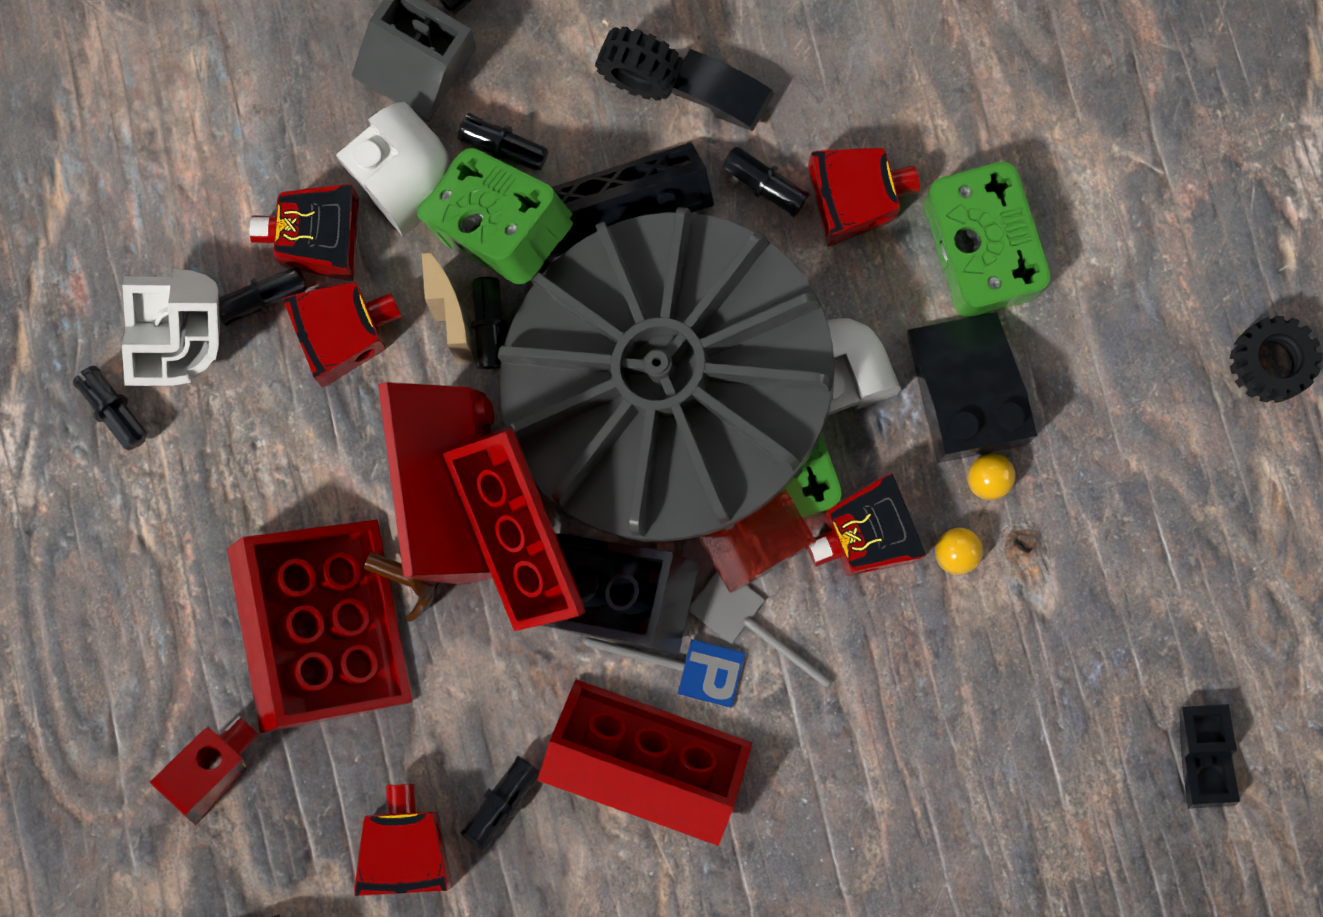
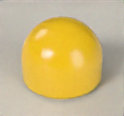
(991, 476)
(959, 551)

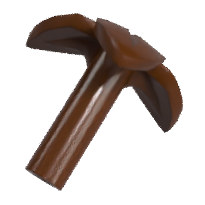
(393, 570)

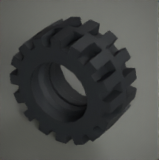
(639, 63)
(1298, 345)

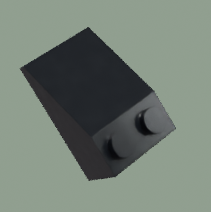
(970, 388)
(629, 593)

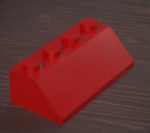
(514, 530)
(646, 762)

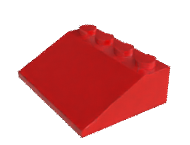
(429, 514)
(317, 625)

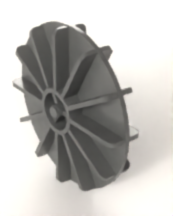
(667, 376)

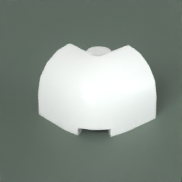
(396, 163)
(169, 328)
(861, 366)

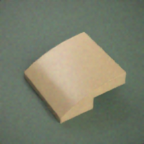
(446, 307)

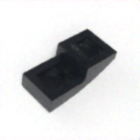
(723, 89)
(1207, 756)

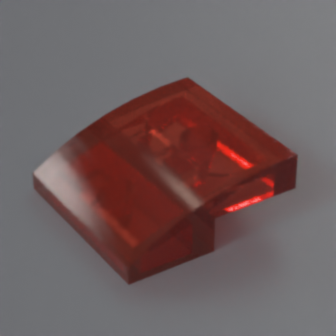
(758, 542)

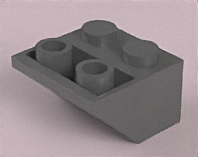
(413, 54)

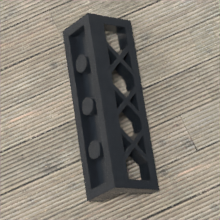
(658, 191)

